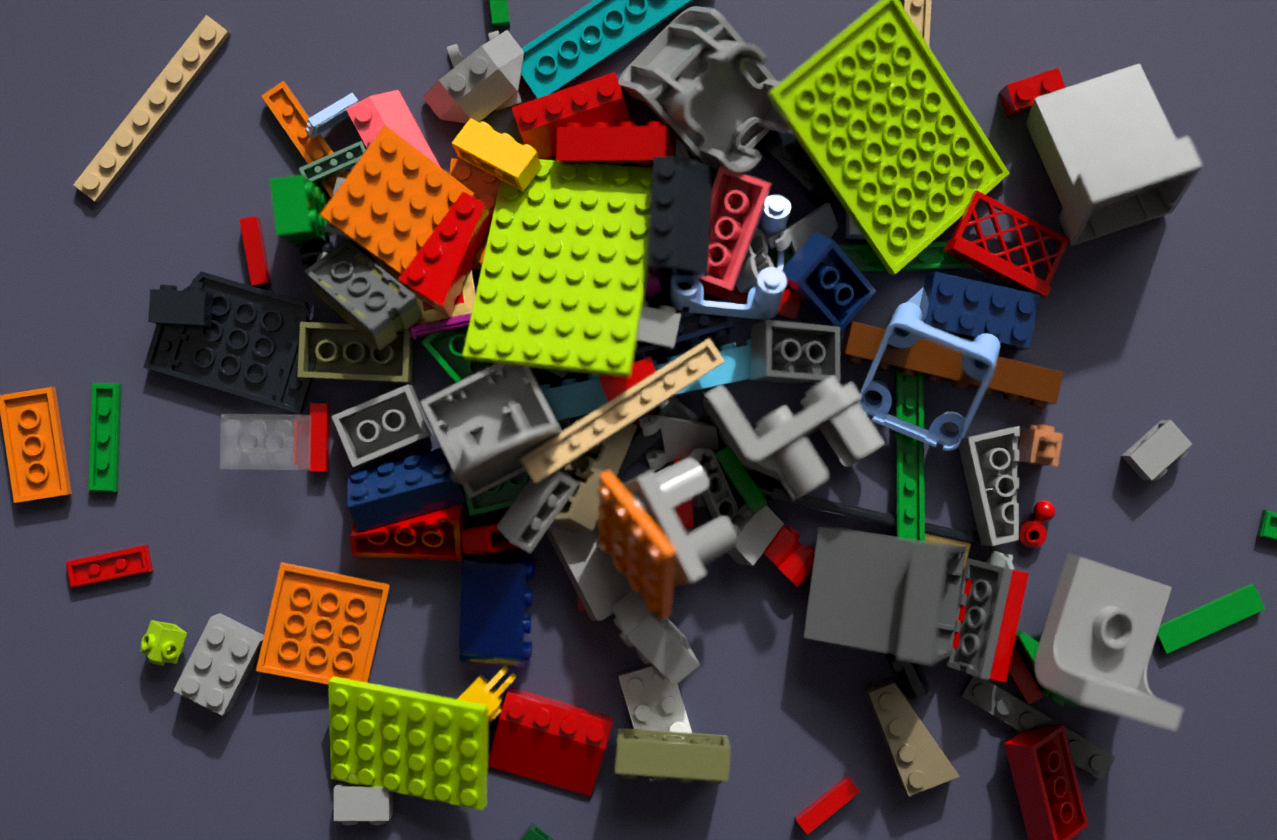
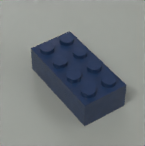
(975, 308)
(402, 490)

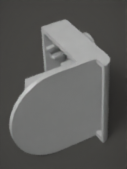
(491, 424)

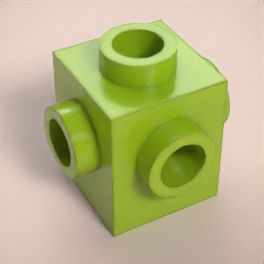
(163, 642)

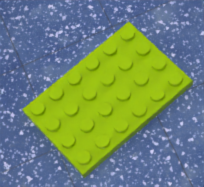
(409, 742)

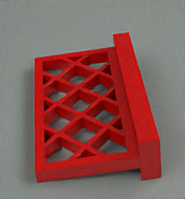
(1003, 268)

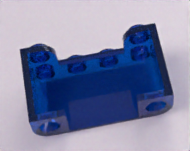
(496, 608)

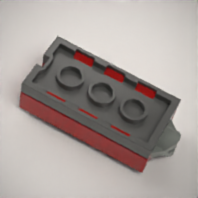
(988, 617)

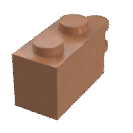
(1040, 445)

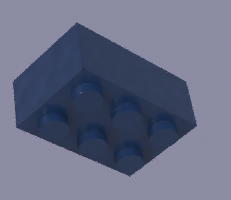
(828, 281)

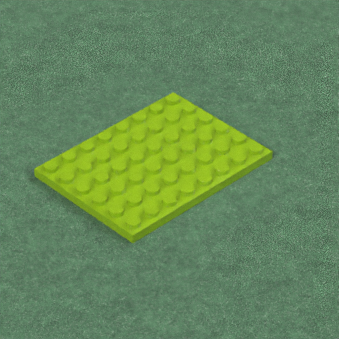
(889, 133)
(565, 270)

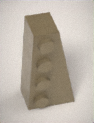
(581, 508)
(910, 745)

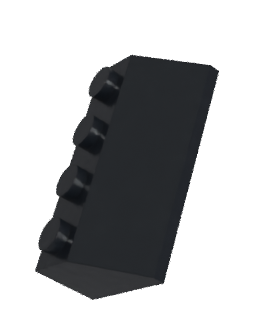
(680, 217)

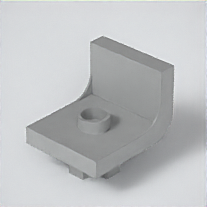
(1103, 639)

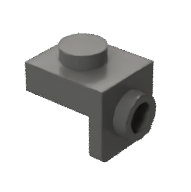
(675, 409)

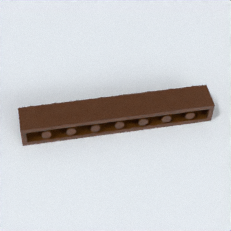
(939, 363)

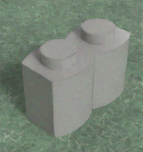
(754, 262)

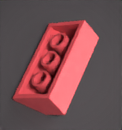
(393, 112)
(734, 217)

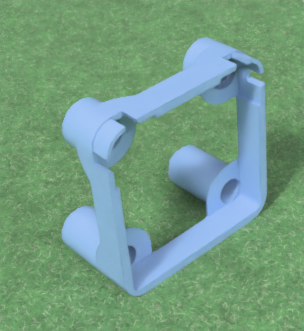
(764, 296)
(977, 360)

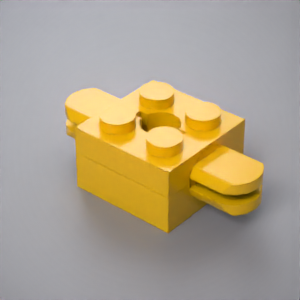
(484, 692)

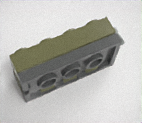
(363, 293)

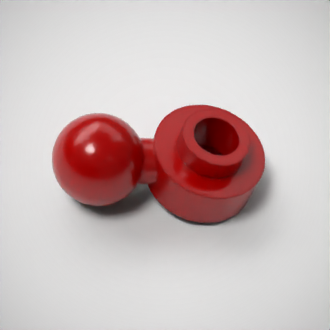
(1043, 512)

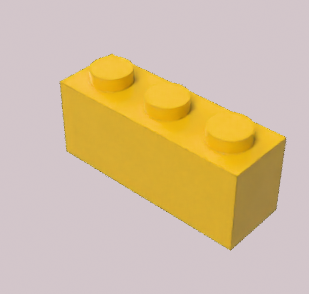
(497, 154)

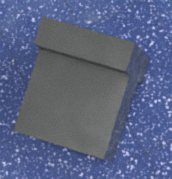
(885, 593)

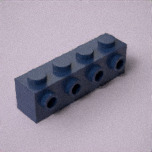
(691, 330)

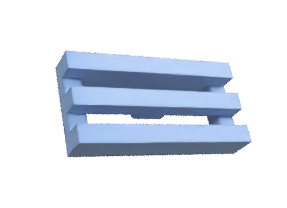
(330, 116)

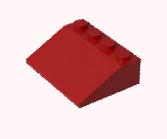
(550, 741)

